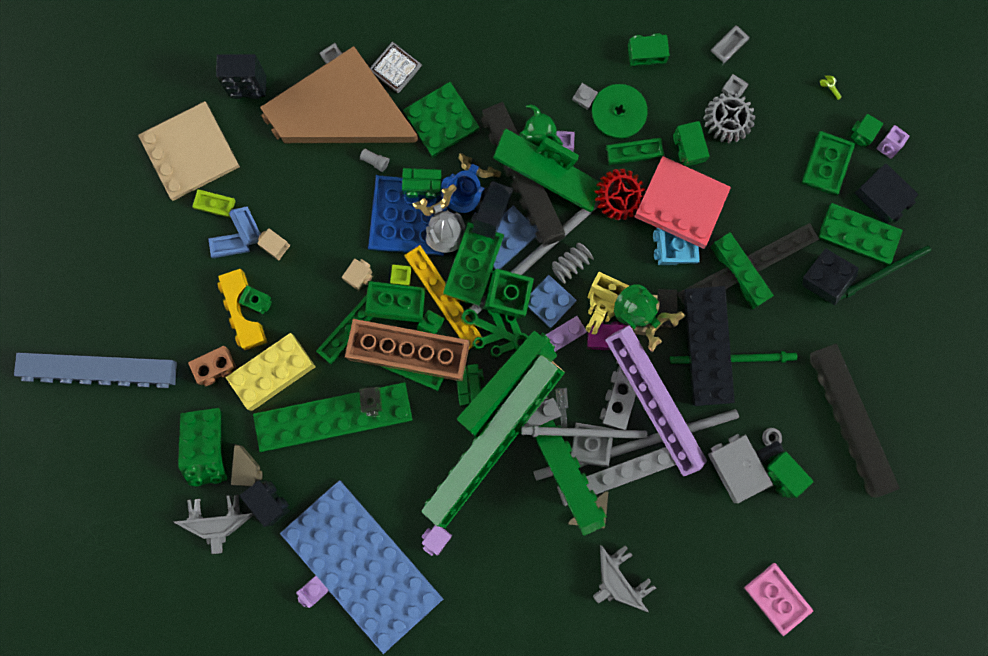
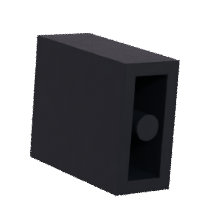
(887, 194)

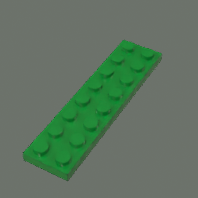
(329, 418)

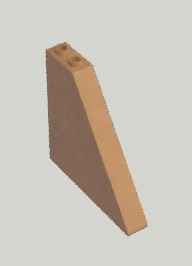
(338, 106)

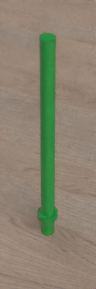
(782, 357)

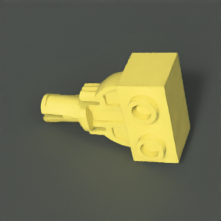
(602, 299)

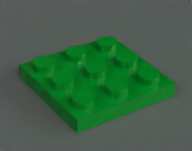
(441, 119)

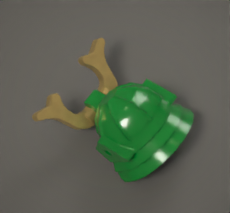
(637, 307)

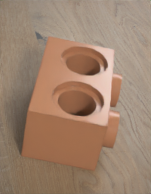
(211, 361)

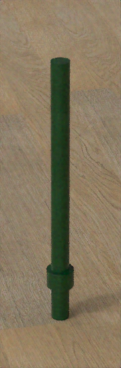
(885, 271)

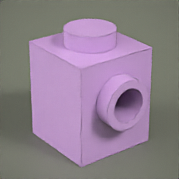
(435, 539)

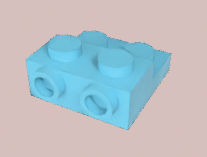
(674, 250)

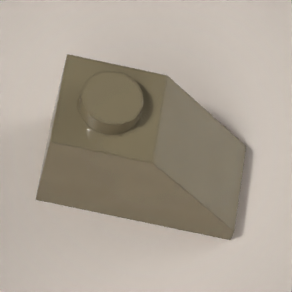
(245, 468)

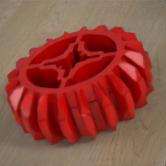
(621, 201)

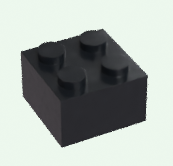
(830, 276)
(265, 502)

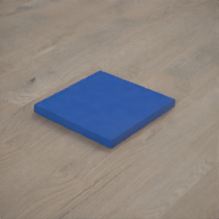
(395, 221)

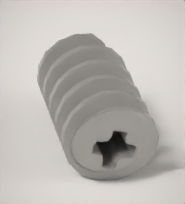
(571, 262)

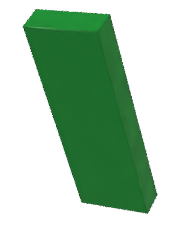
(634, 151)

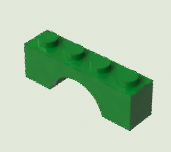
(751, 283)

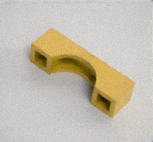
(248, 333)

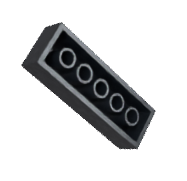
(708, 346)

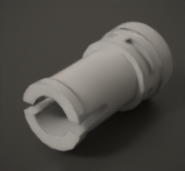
(377, 161)

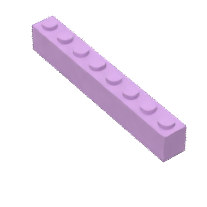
(656, 401)

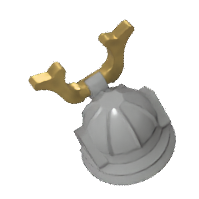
(445, 227)

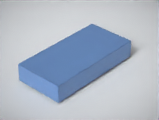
(245, 225)
(227, 245)

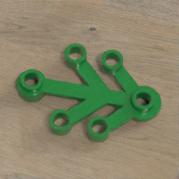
(498, 332)

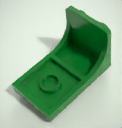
(201, 447)

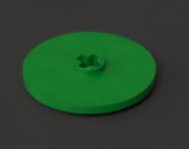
(606, 106)

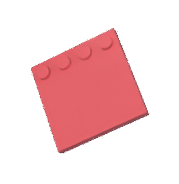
(683, 202)

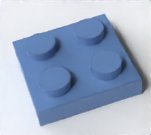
(550, 301)

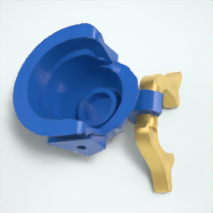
(468, 186)

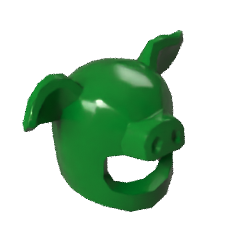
(539, 128)

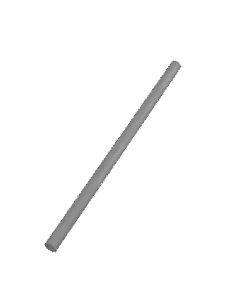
(540, 251)
(654, 439)

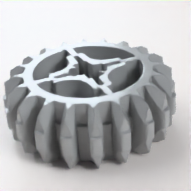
(722, 104)

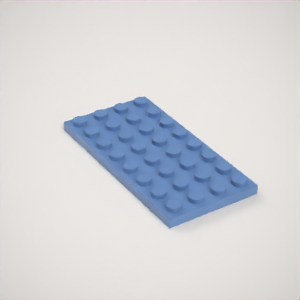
(361, 566)

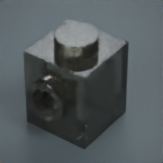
(371, 401)

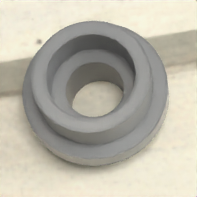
(777, 436)

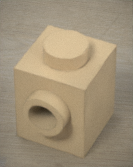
(273, 244)
(358, 274)

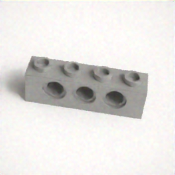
(608, 416)

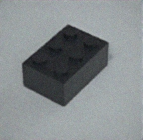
(241, 75)

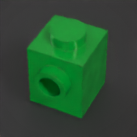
(866, 130)

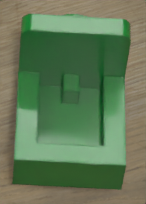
(431, 323)

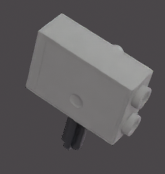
(742, 467)

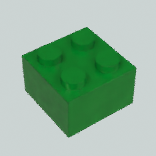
(508, 293)
(787, 475)

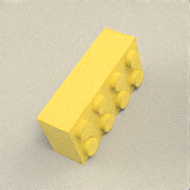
(270, 372)

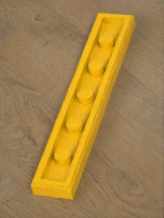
(435, 286)

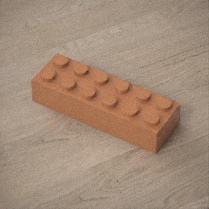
(407, 350)

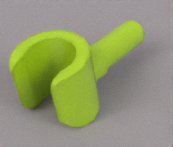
(830, 82)

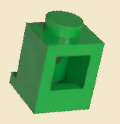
(247, 300)

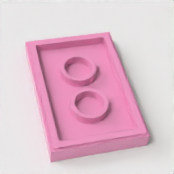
(778, 599)

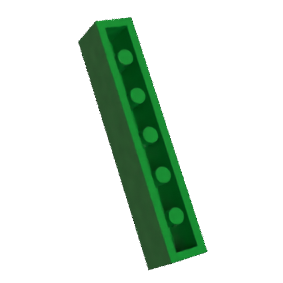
(571, 481)

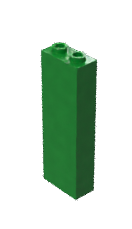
(506, 379)

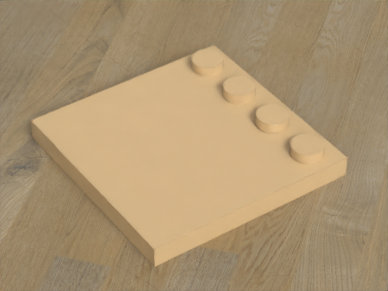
(188, 151)

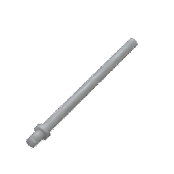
(535, 431)

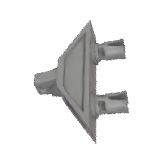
(214, 528)
(614, 583)

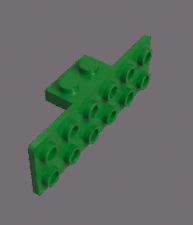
(548, 166)

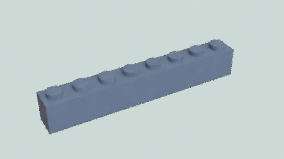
(98, 369)

